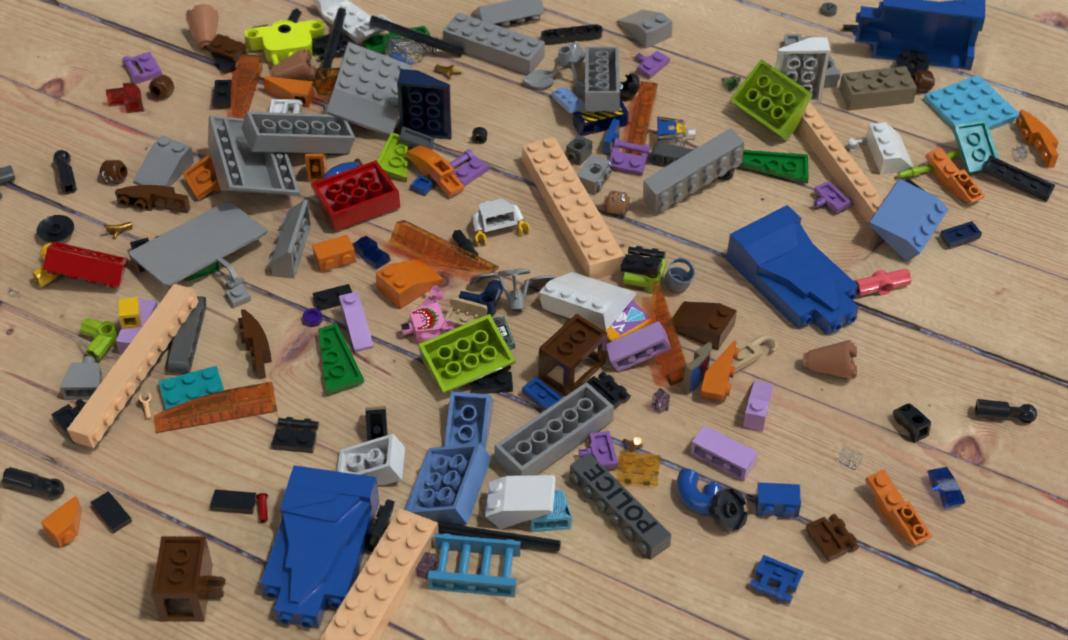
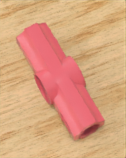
(883, 282)

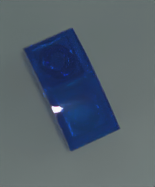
(369, 251)
(947, 486)

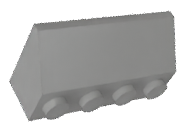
(508, 11)
(291, 241)

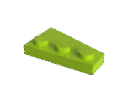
(394, 158)

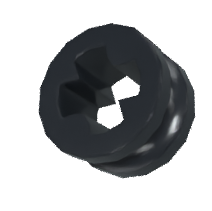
(479, 135)

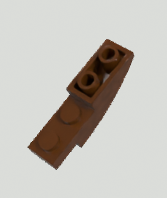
(150, 196)
(255, 342)

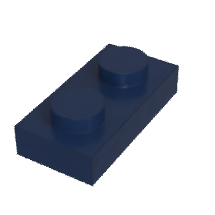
(960, 234)

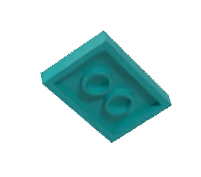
(974, 144)
(190, 386)

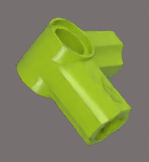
(645, 281)
(104, 336)

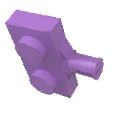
(652, 64)
(831, 196)
(601, 449)

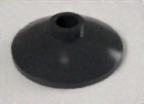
(55, 228)

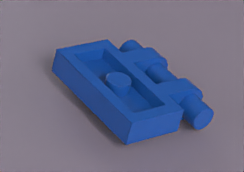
(777, 573)

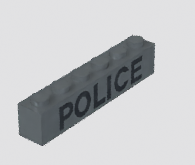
(620, 506)

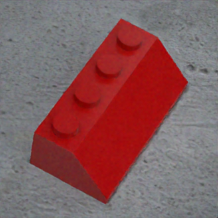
(85, 264)

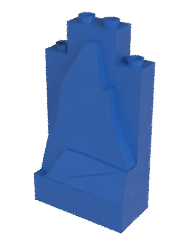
(939, 29)
(793, 272)
(319, 543)

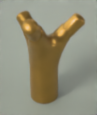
(447, 70)
(118, 228)
(635, 443)

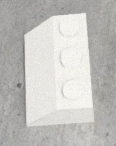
(887, 149)

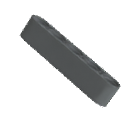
(665, 154)
(186, 339)

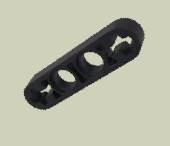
(590, 32)

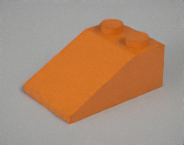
(406, 281)

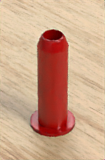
(262, 501)

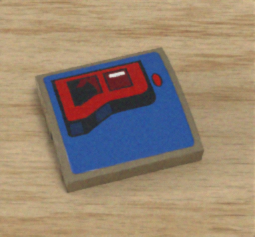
(696, 369)

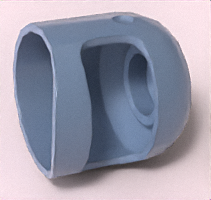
(677, 278)

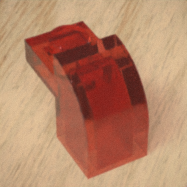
(127, 95)

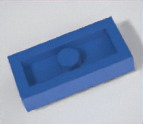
(611, 135)
(540, 393)

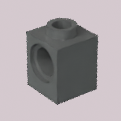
(579, 149)

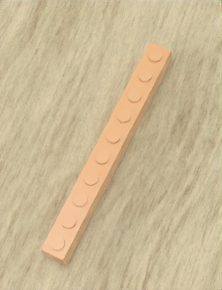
(839, 163)
(132, 366)

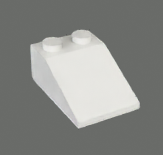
(375, 458)
(519, 499)

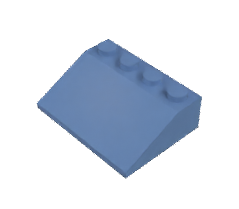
(907, 218)
(449, 483)

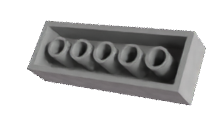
(495, 43)
(602, 79)
(297, 133)
(693, 171)
(554, 432)

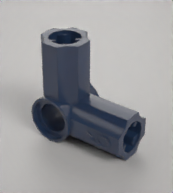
(489, 297)

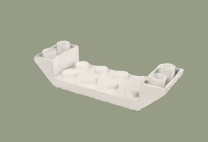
(356, 20)

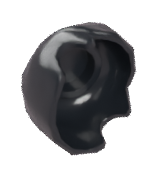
(631, 86)

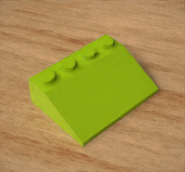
(772, 99)
(465, 354)

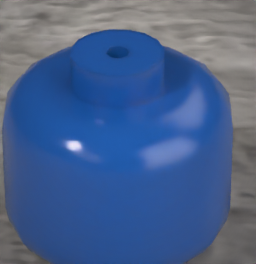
(712, 488)

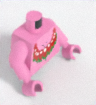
(428, 319)

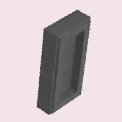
(414, 139)

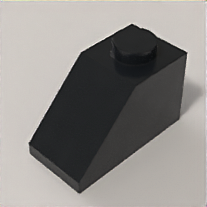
(376, 422)

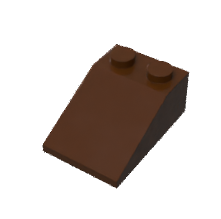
(705, 322)

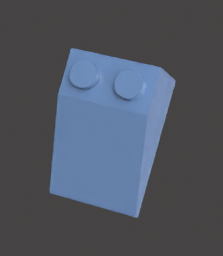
(468, 418)

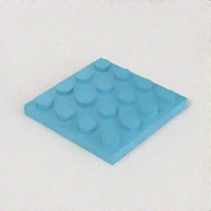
(969, 102)

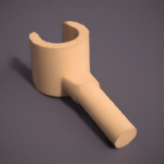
(146, 406)

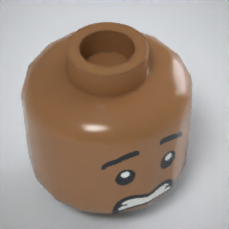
(617, 202)

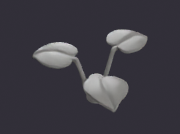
(567, 56)
(516, 297)

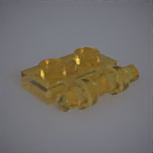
(639, 464)

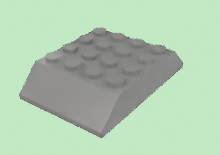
(367, 89)
(246, 170)

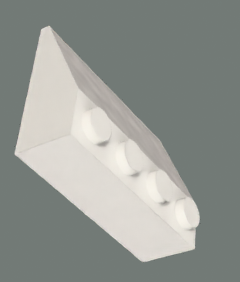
(806, 64)
(587, 297)

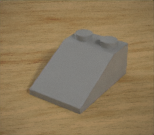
(647, 27)
(164, 163)

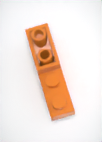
(1039, 135)
(437, 167)
(953, 179)
(897, 512)

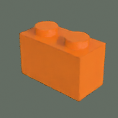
(333, 253)

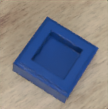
(422, 185)

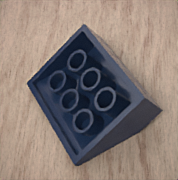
(424, 104)

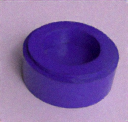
(312, 317)

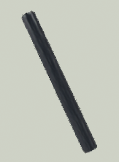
(416, 36)
(334, 38)
(526, 541)

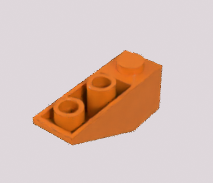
(290, 89)
(716, 378)

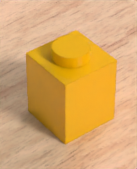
(129, 313)

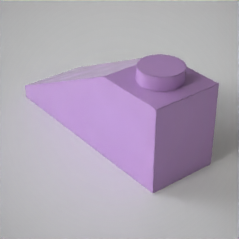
(355, 321)
(758, 405)

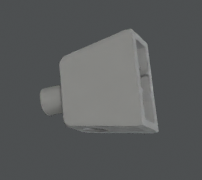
(82, 379)

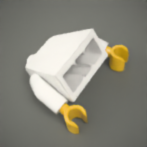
(497, 215)

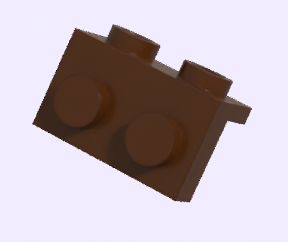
(227, 47)

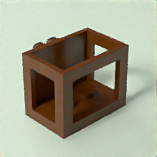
(568, 349)
(185, 572)

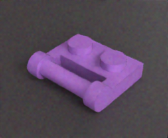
(146, 64)
(629, 162)
(470, 170)

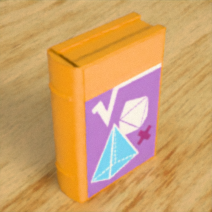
(630, 320)

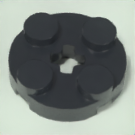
(915, 57)
(720, 512)

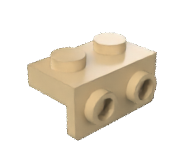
(464, 311)

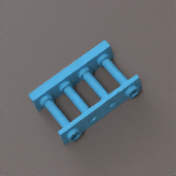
(474, 583)

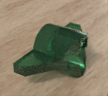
(731, 82)

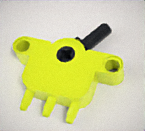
(284, 37)

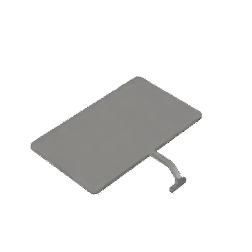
(198, 244)

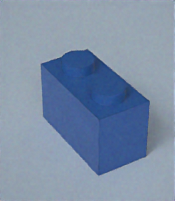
(778, 499)

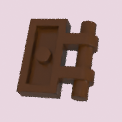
(826, 538)

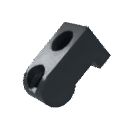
(913, 421)

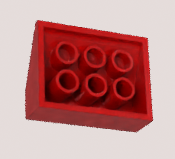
(356, 195)

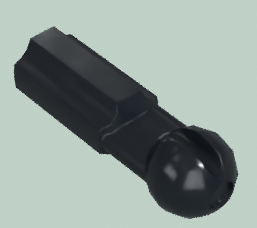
(64, 171)
(1002, 411)
(32, 482)

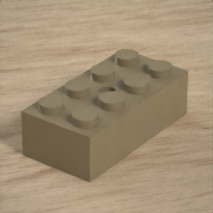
(877, 88)

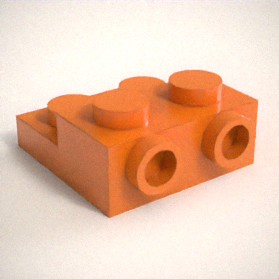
(202, 178)

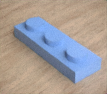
(568, 100)

